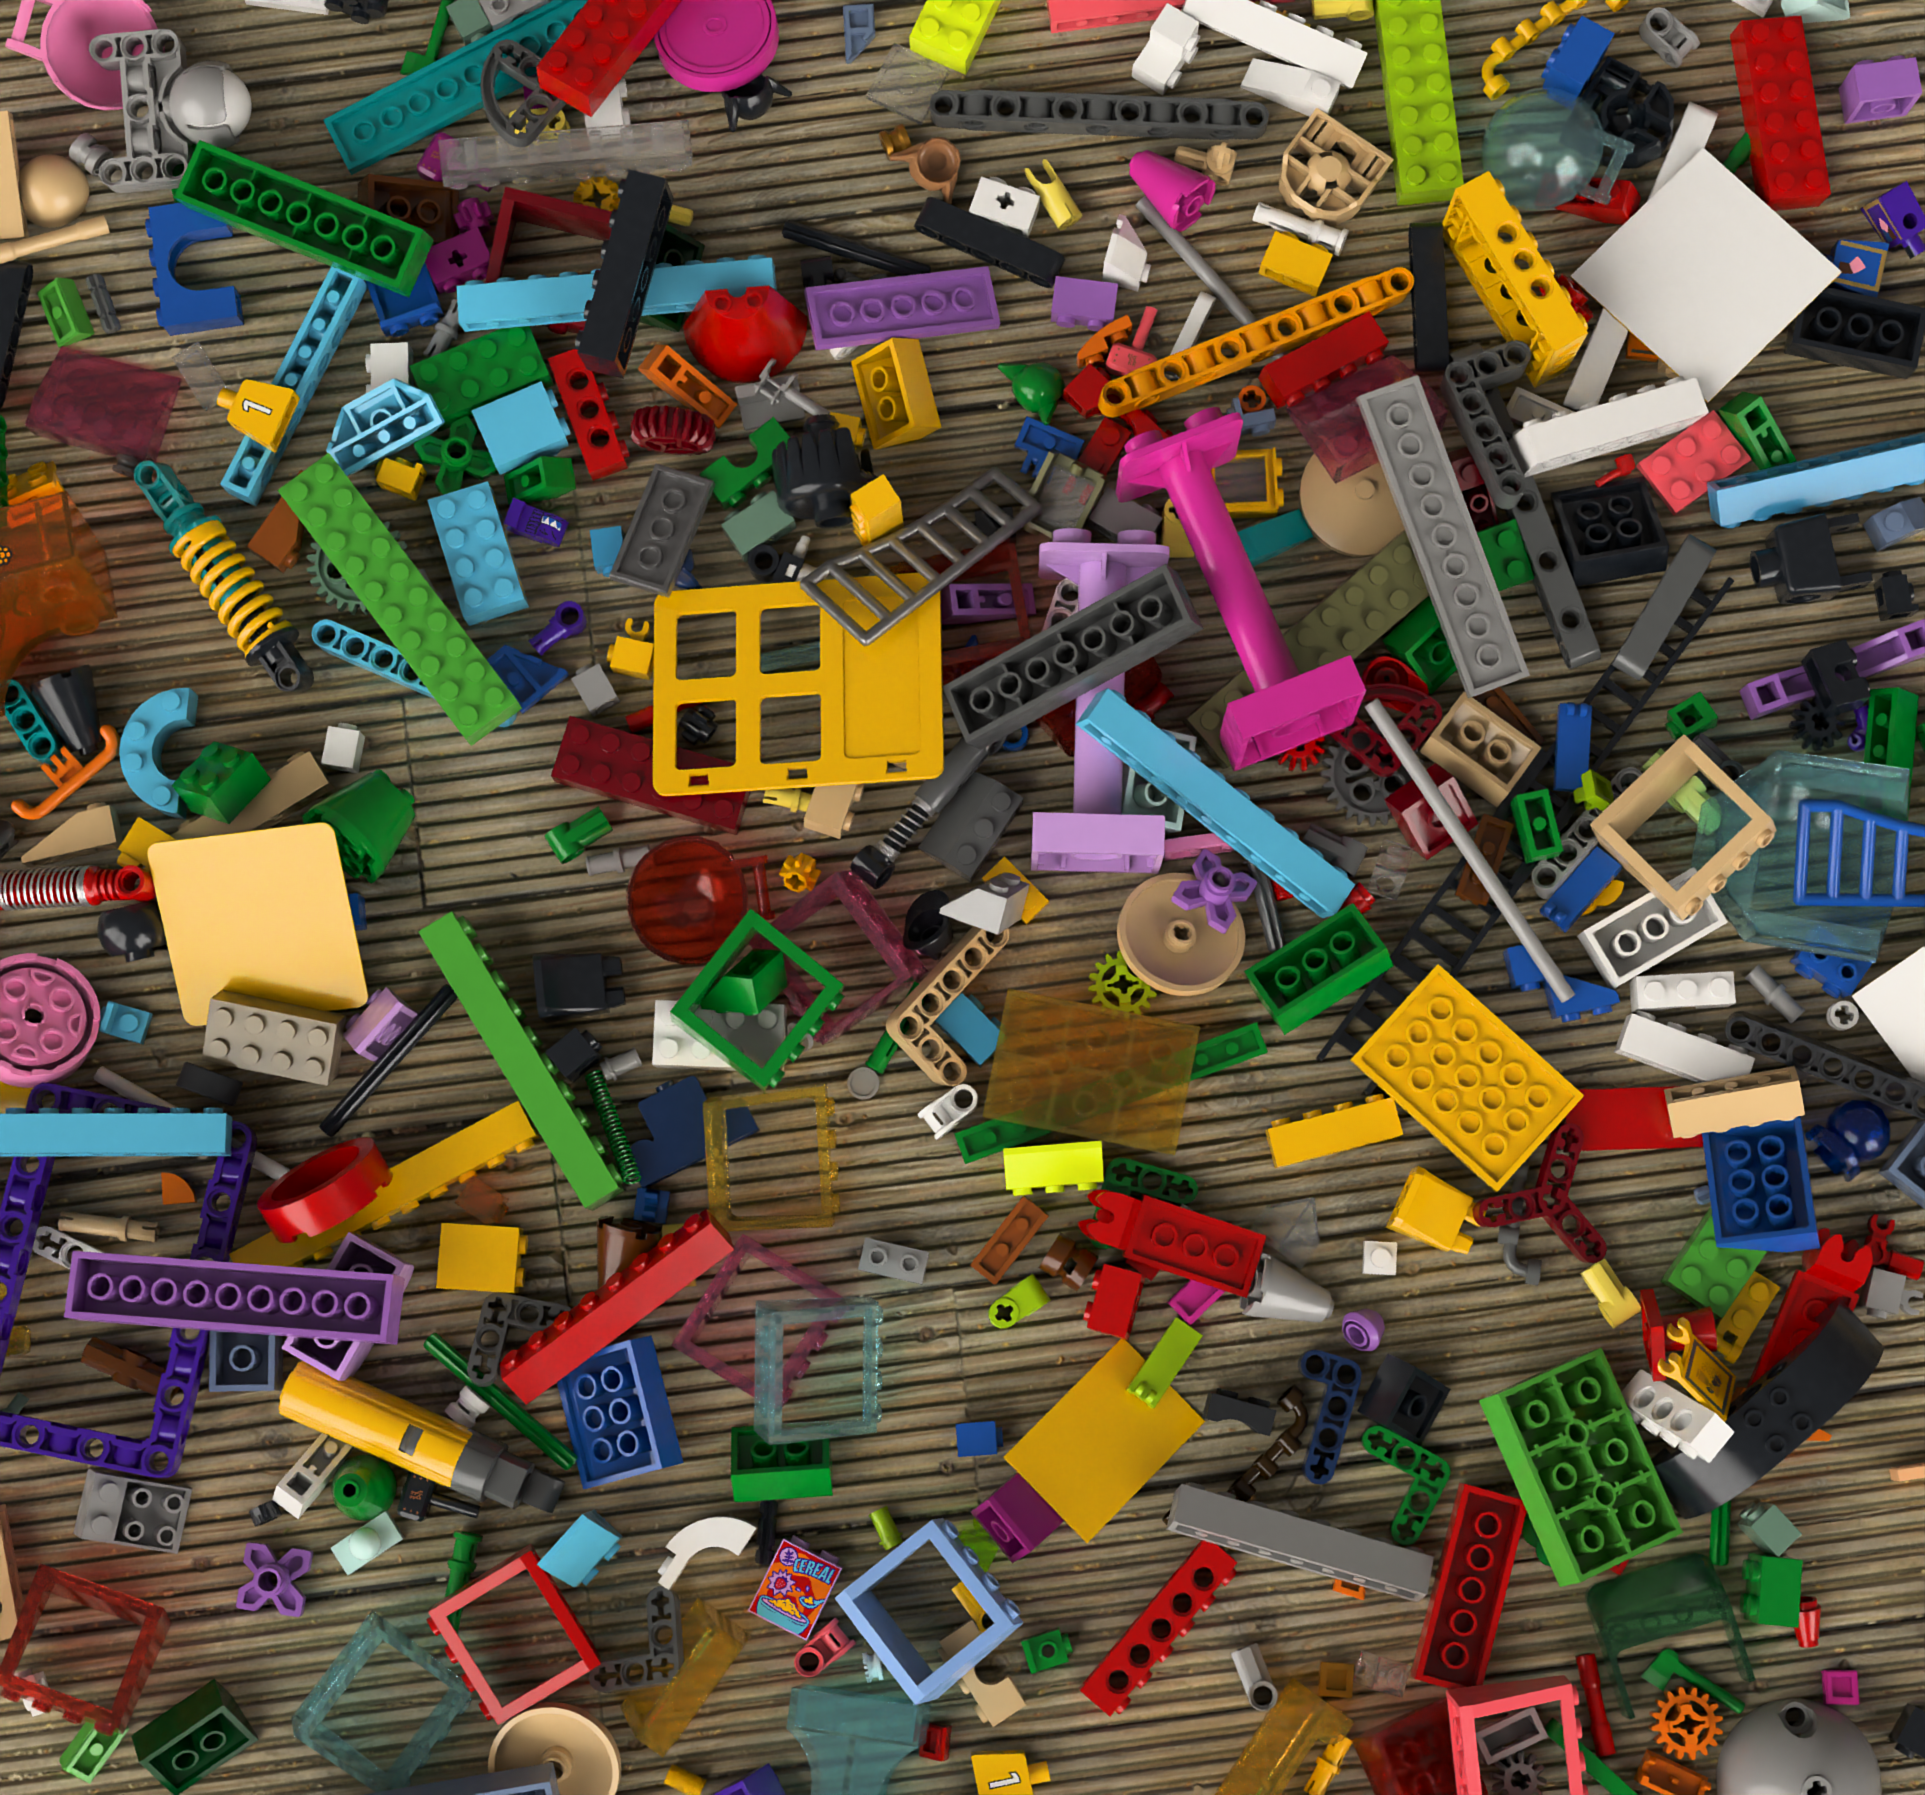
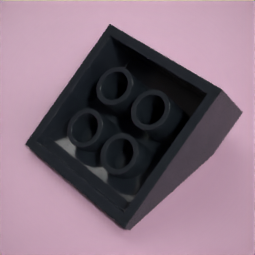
(1610, 531)

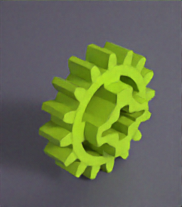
(1106, 987)

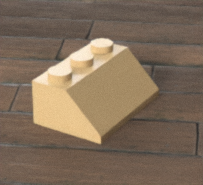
(1480, 749)

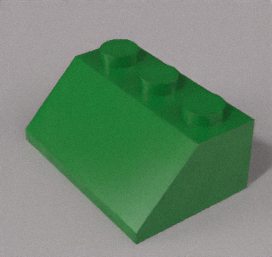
(1422, 646)
(778, 1470)

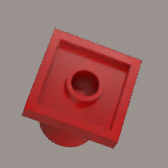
(1655, 1326)

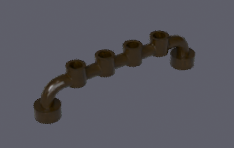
(1285, 1443)

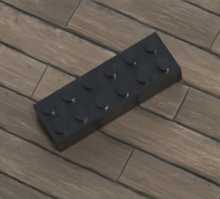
(625, 273)

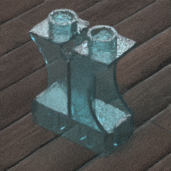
(854, 1737)

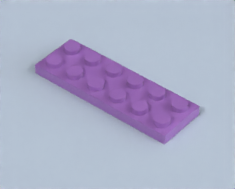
(902, 308)

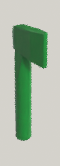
(415, 61)
(1667, 1662)

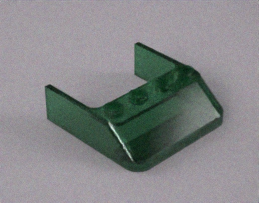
(1656, 1605)

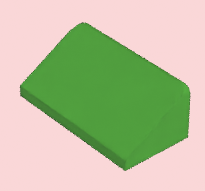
(65, 312)
(89, 1752)

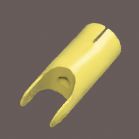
(1055, 198)

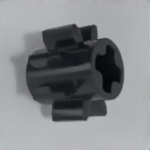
(698, 725)

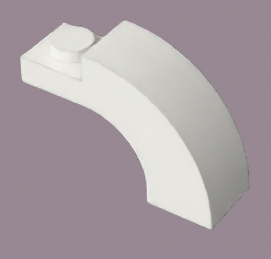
(714, 1531)

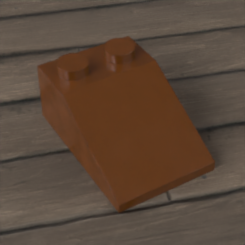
(414, 202)

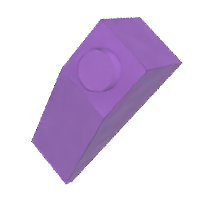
(981, 602)

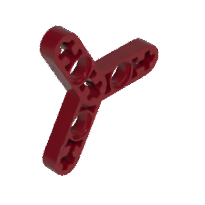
(1562, 1206)

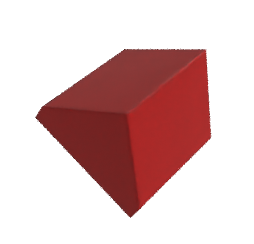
(937, 1742)

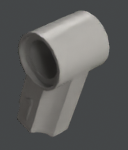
(1253, 1674)

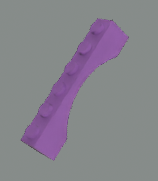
(1873, 657)

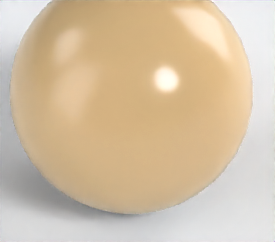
(52, 190)

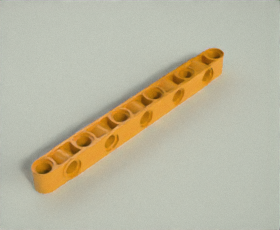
(1254, 342)

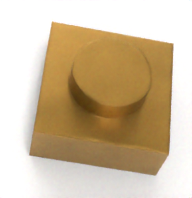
(1336, 1679)

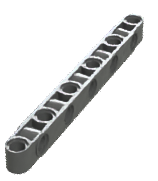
(1098, 114)
(1554, 586)

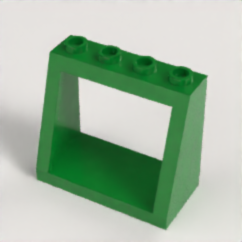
(791, 1048)

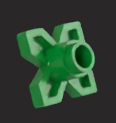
(460, 441)

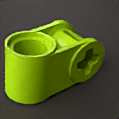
(1022, 1299)

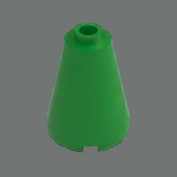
(373, 1483)

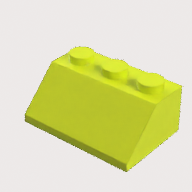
(1053, 1167)

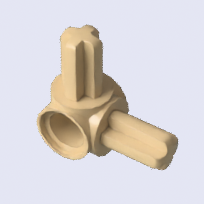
(1215, 163)

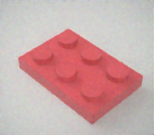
(1692, 459)

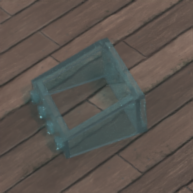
(769, 1324)
(308, 1717)

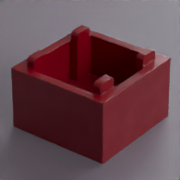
(1418, 820)

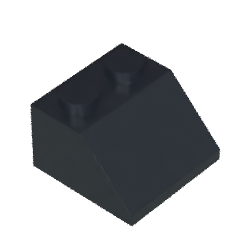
(1403, 1399)

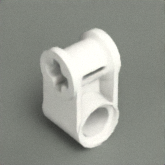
(948, 1111)

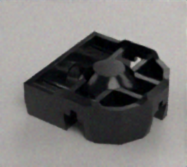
(1620, 85)

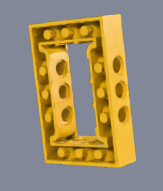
(1471, 232)

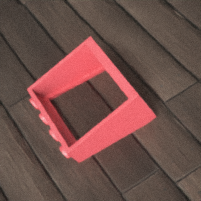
(1489, 1699)

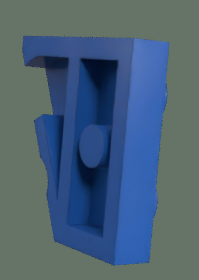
(526, 675)

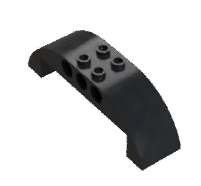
(1776, 1413)

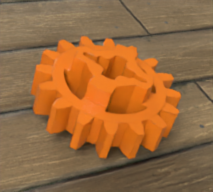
(1688, 1737)

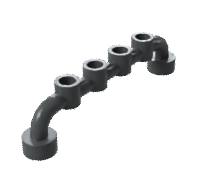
(1509, 1234)

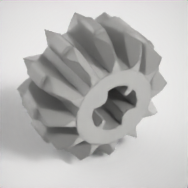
(1523, 1766)

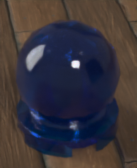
(1852, 1135)

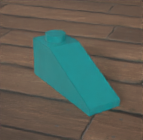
(1274, 536)

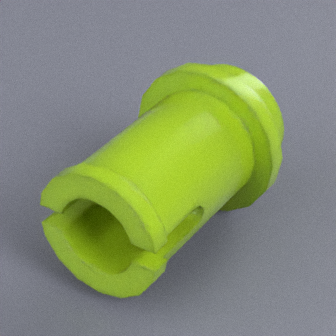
(886, 1528)

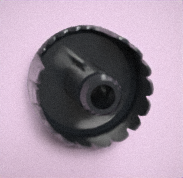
(821, 475)

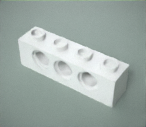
(1675, 1417)

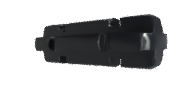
(766, 1532)

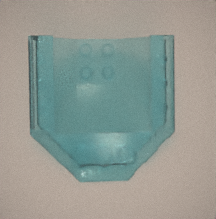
(1761, 894)

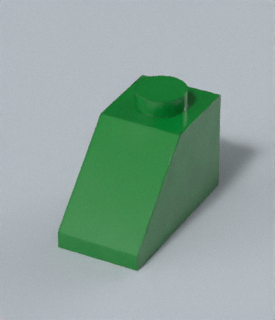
(540, 480)

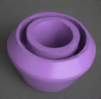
(1363, 1329)

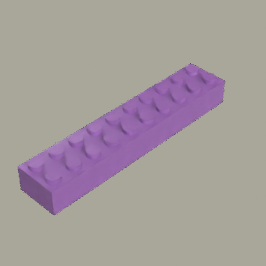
(235, 1297)

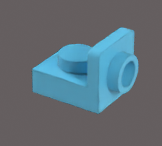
(124, 1022)

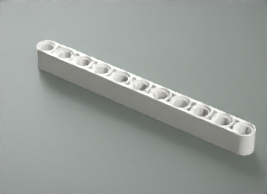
(1608, 332)

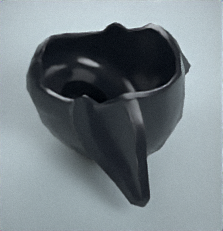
(751, 100)

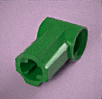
(570, 839)

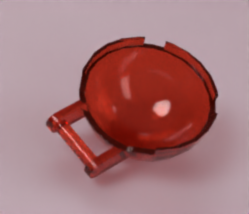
(692, 897)

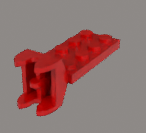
(1176, 1240)
(1825, 1275)

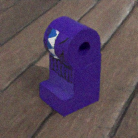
(535, 523)

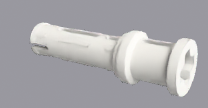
(1306, 229)

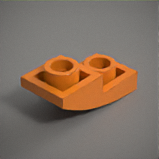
(1096, 348)

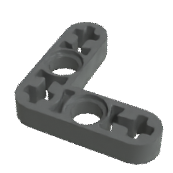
(508, 1318)
(659, 1652)

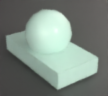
(367, 1543)

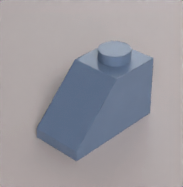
(1896, 523)

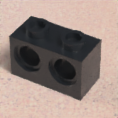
(575, 1053)

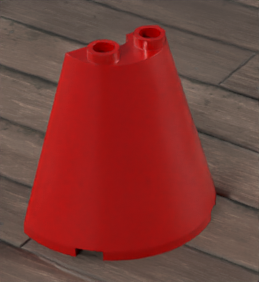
(744, 333)

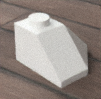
(1125, 257)

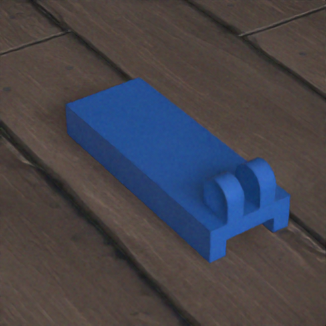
(1572, 745)
(1581, 889)

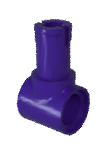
(557, 629)

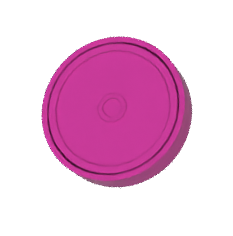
(718, 42)

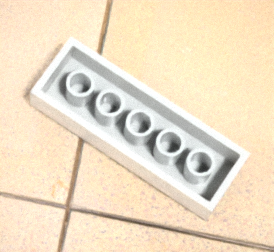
(1607, 426)

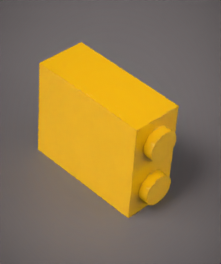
(481, 1258)

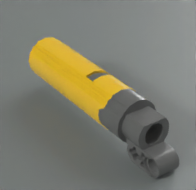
(415, 1439)

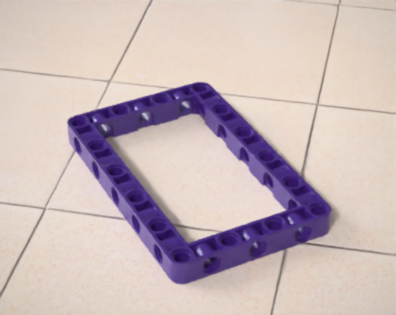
(24, 1201)

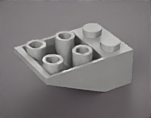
(132, 1511)

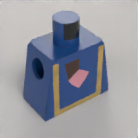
(1860, 265)

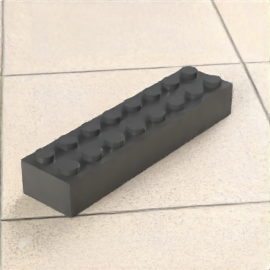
(1072, 657)

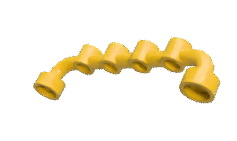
(1528, 33)

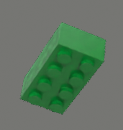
(481, 372)
(1319, 968)

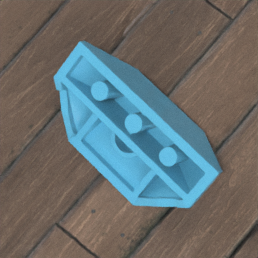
(382, 425)

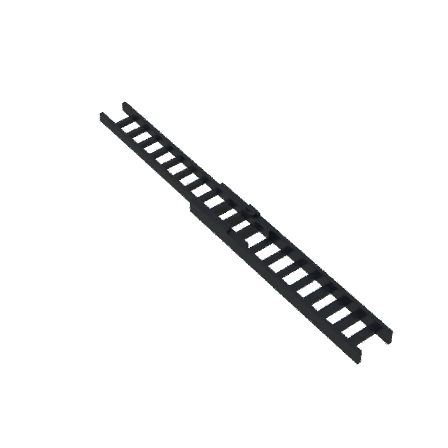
(1525, 782)

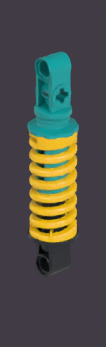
(210, 560)

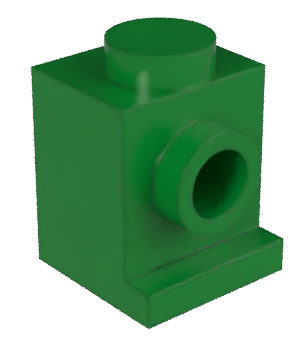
(1692, 708)
(1033, 1649)

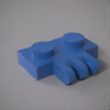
(1040, 439)

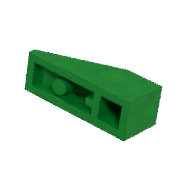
(1756, 430)

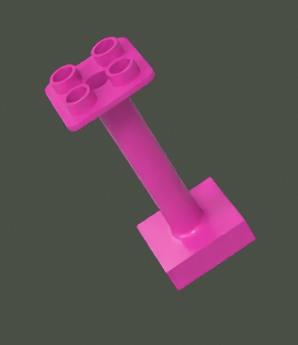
(1286, 704)

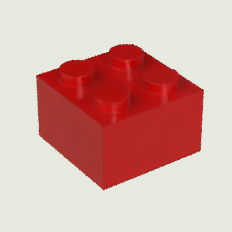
(1115, 1301)

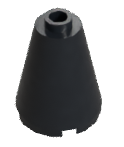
(71, 707)

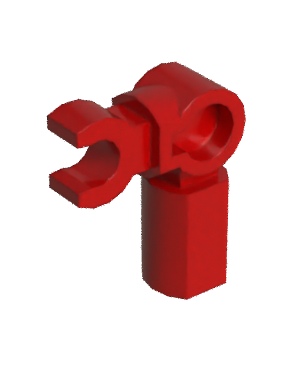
(1893, 1260)

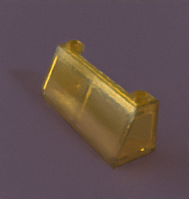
(1284, 1741)

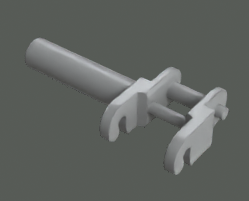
(786, 390)

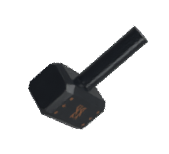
(420, 1494)

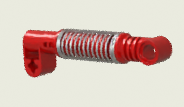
(87, 885)

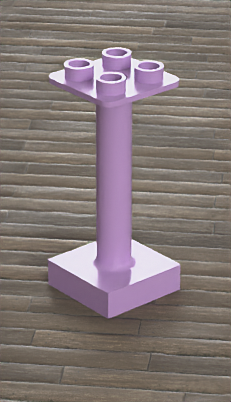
(1096, 832)

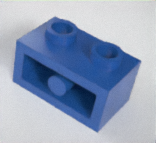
(1836, 974)

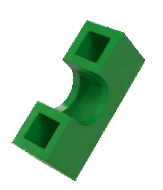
(735, 482)

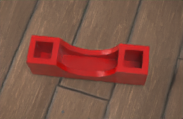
(1084, 395)

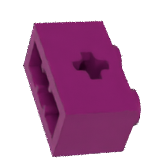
(444, 256)

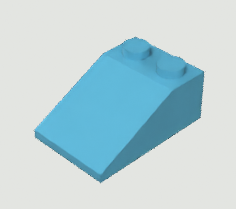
(581, 1550)

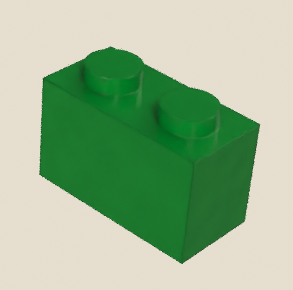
(1536, 826)

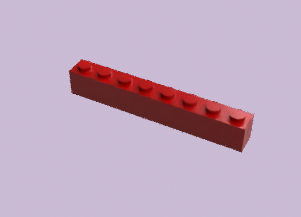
(615, 1306)

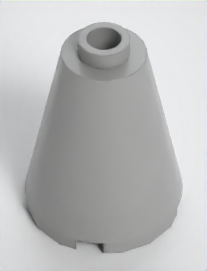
(1285, 1294)

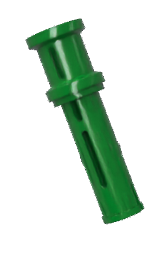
(461, 1567)

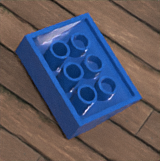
(1761, 1187)
(619, 1414)

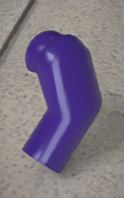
(1857, 739)

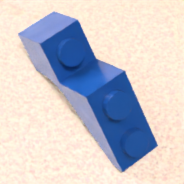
(1588, 996)

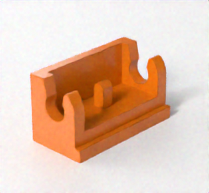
(1669, 1777)

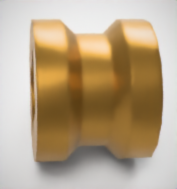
(894, 140)

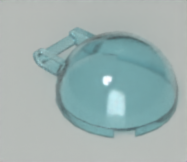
(1548, 149)

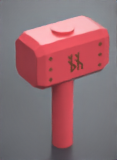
(1124, 358)

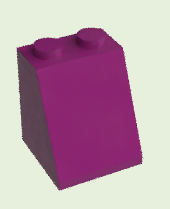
(1016, 1517)

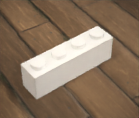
(1678, 1052)

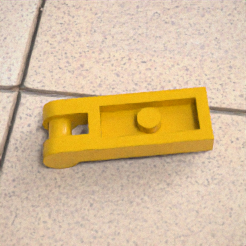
(1745, 1315)

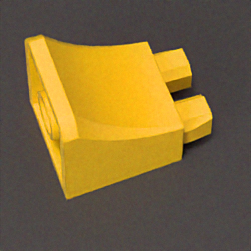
(1433, 1212)

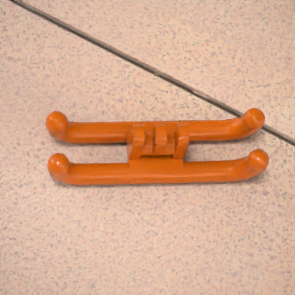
(69, 775)

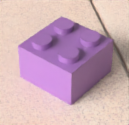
(1880, 89)

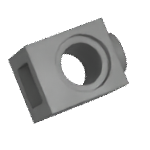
(595, 689)

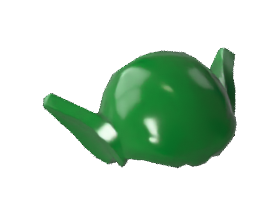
(1035, 387)

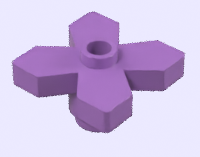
(1215, 890)
(263, 1564)

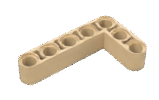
(941, 998)

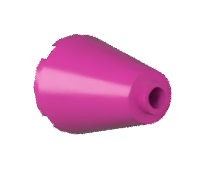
(1172, 188)

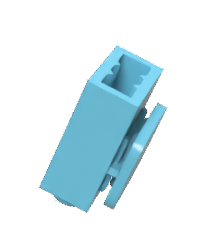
(522, 427)

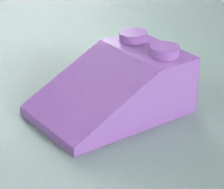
(379, 1024)

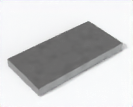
(662, 530)

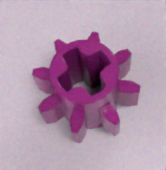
(473, 215)

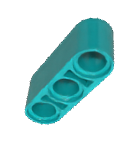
(41, 729)

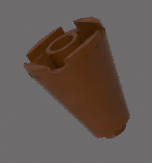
(621, 1243)

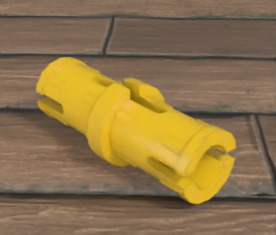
(1327, 1767)

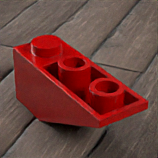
(1620, 209)

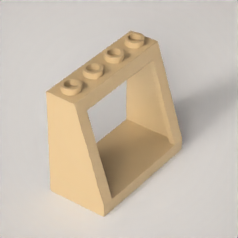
(1648, 795)

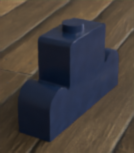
(678, 1130)

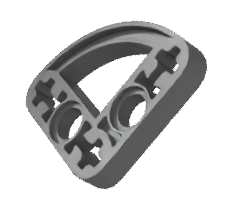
(504, 126)

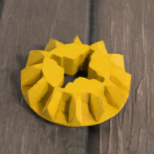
(604, 187)

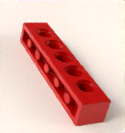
(1097, 1684)

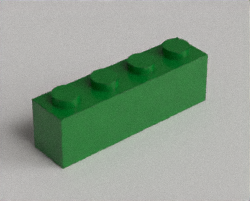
(1891, 729)

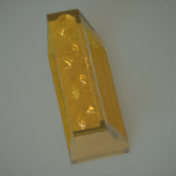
(709, 1648)

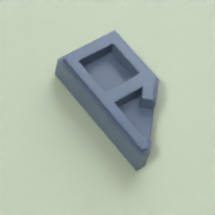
(858, 29)

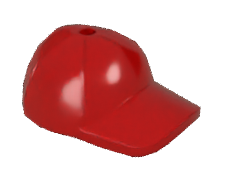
(1398, 673)

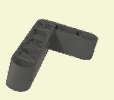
(1483, 418)

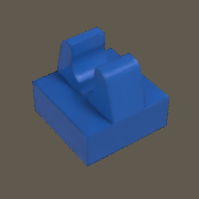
(651, 1205)

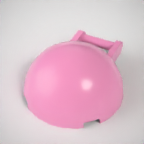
(66, 42)

